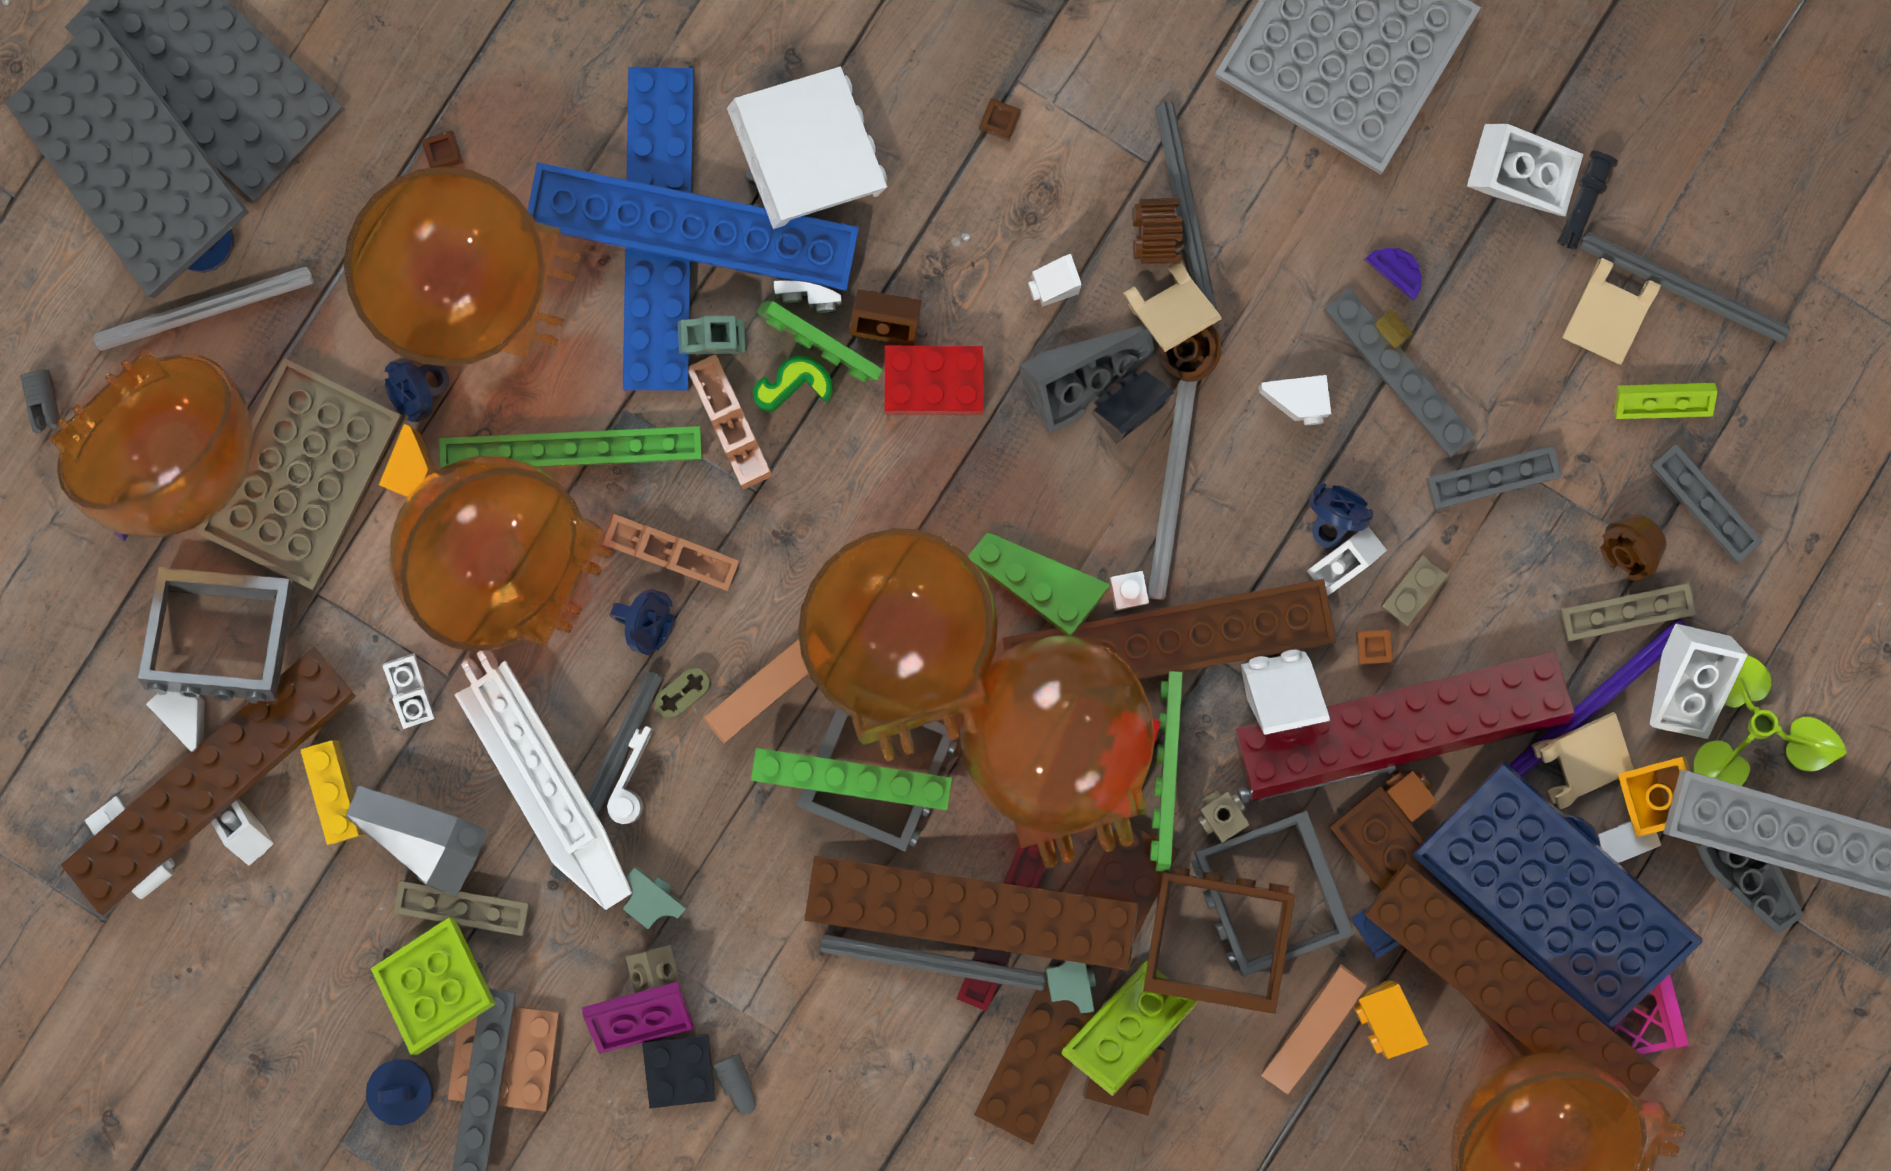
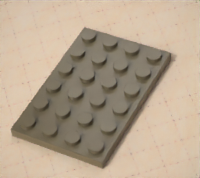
(305, 474)

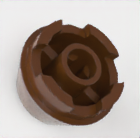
(1193, 357)
(1634, 546)

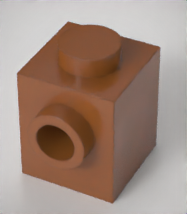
(1410, 793)

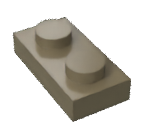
(1414, 590)

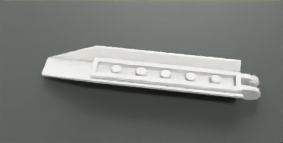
(541, 780)

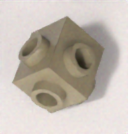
(1234, 819)
(652, 968)

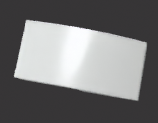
(818, 297)
(408, 691)
(1623, 844)

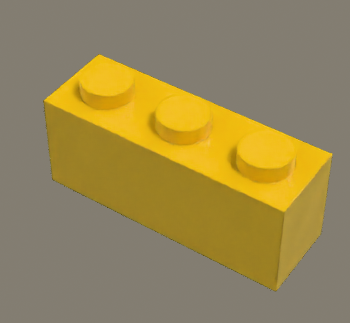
(331, 790)

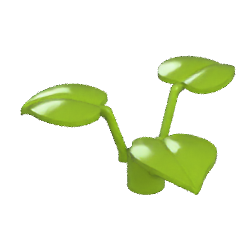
(1810, 746)

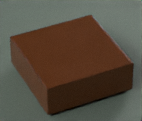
(999, 119)
(442, 150)

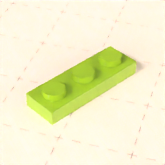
(1665, 400)

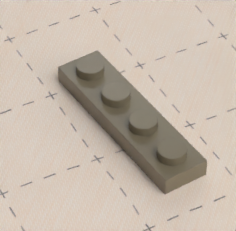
(1627, 612)
(467, 908)

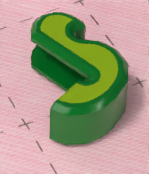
(789, 379)

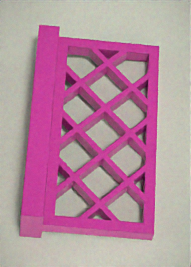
(1670, 1020)

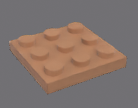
(527, 1062)

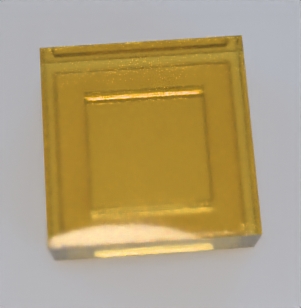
(1393, 328)

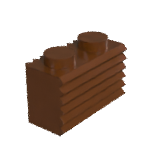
(885, 317)

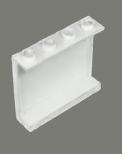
(807, 145)

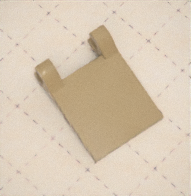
(1175, 311)
(1608, 315)
(1587, 758)

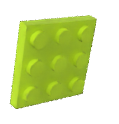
(433, 986)

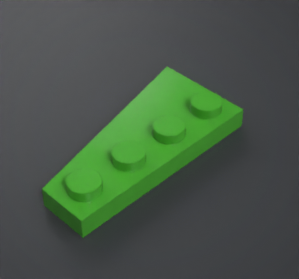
(810, 336)
(1045, 585)

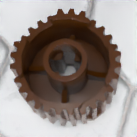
(1158, 231)

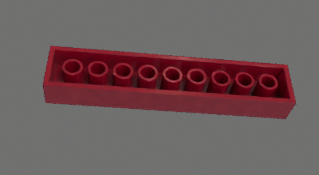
(1408, 725)

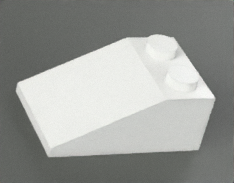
(1524, 169)
(1695, 680)
(1284, 691)

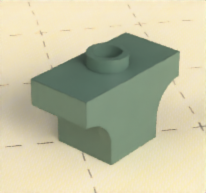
(711, 335)
(651, 899)
(1072, 983)

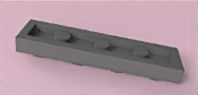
(1493, 477)
(1706, 503)

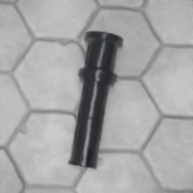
(1591, 186)

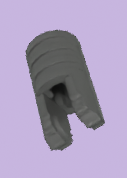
(40, 400)
(736, 1083)

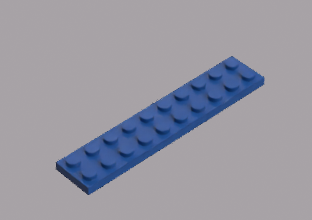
(691, 227)
(657, 284)

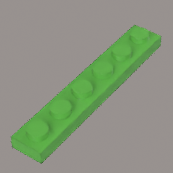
(851, 779)
(1166, 783)

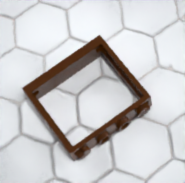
(1214, 994)

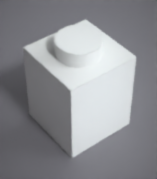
(1128, 591)

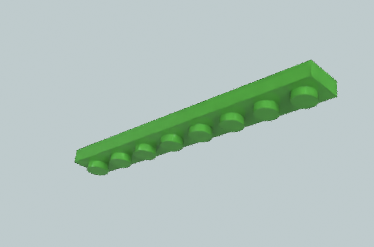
(581, 447)

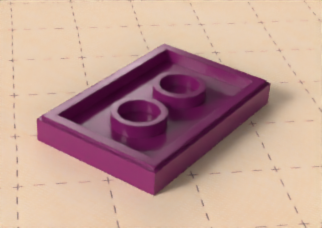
(638, 1017)

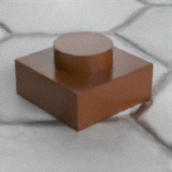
(1374, 647)

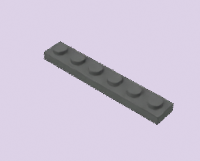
(1399, 373)
(484, 1083)

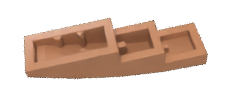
(729, 421)
(669, 552)
(757, 694)
(1314, 1029)

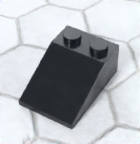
(1131, 405)

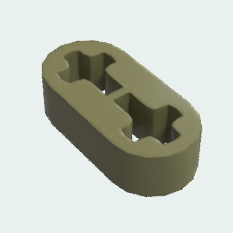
(678, 686)

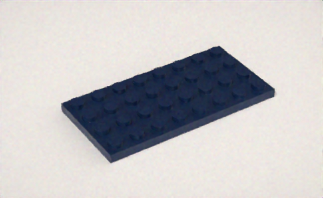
(1556, 896)

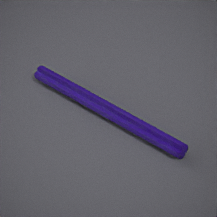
(1600, 697)

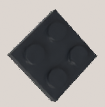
(678, 1071)

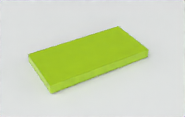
(1126, 1032)

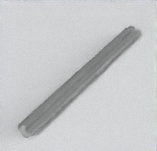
(203, 308)
(1172, 490)

